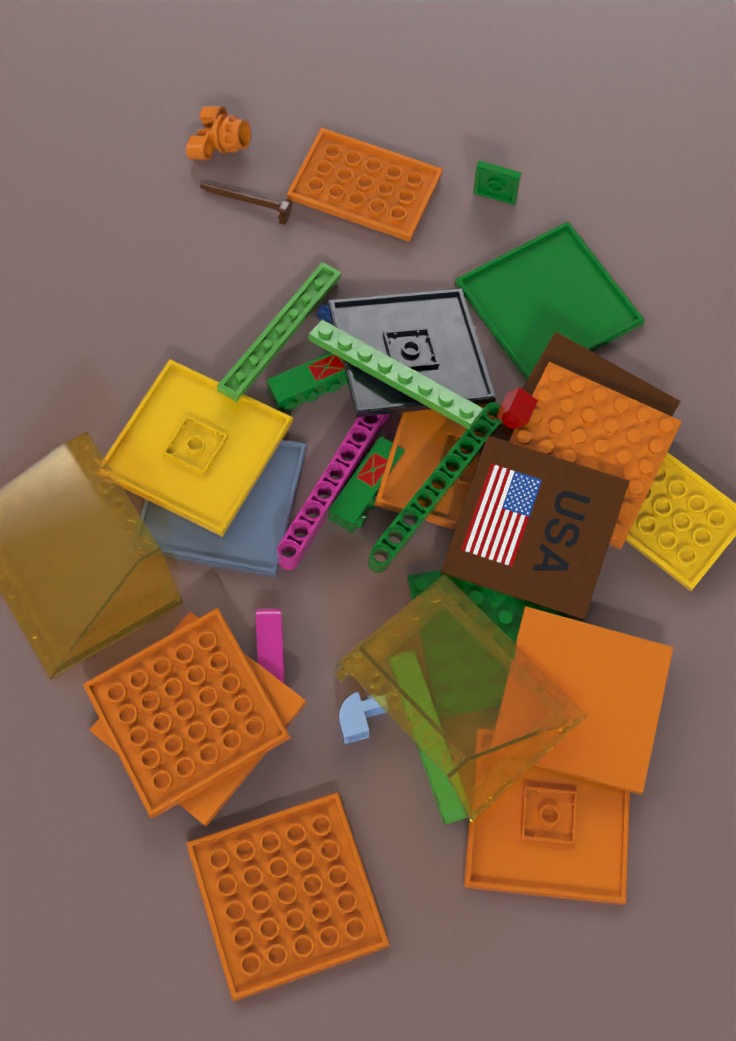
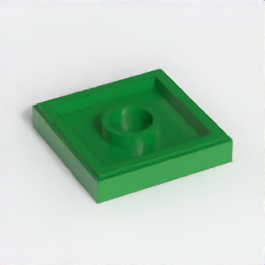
(497, 182)

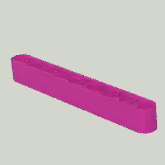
(330, 487)

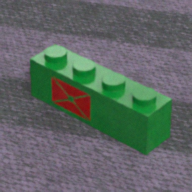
(307, 382)
(362, 489)

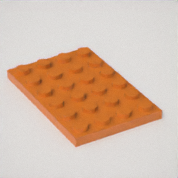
(365, 184)

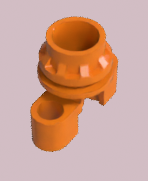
(221, 132)

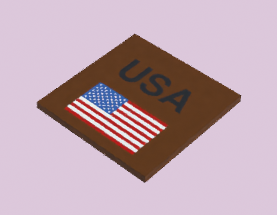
(535, 527)

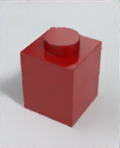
(517, 408)

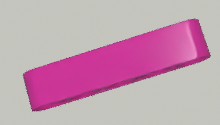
(270, 641)

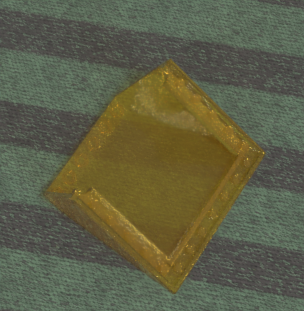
(78, 558)
(462, 693)

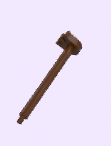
(284, 208)

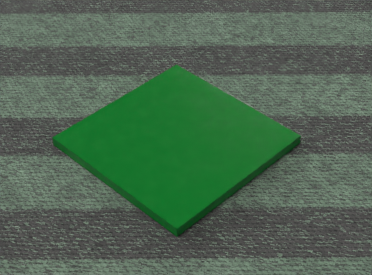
(548, 289)

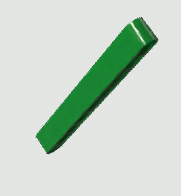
(430, 494)

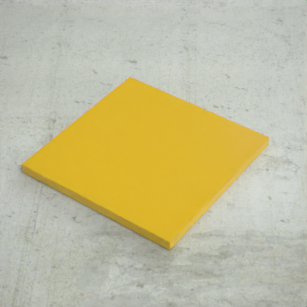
(196, 447)

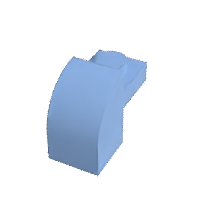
(353, 717)

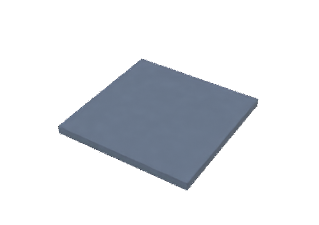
(254, 533)

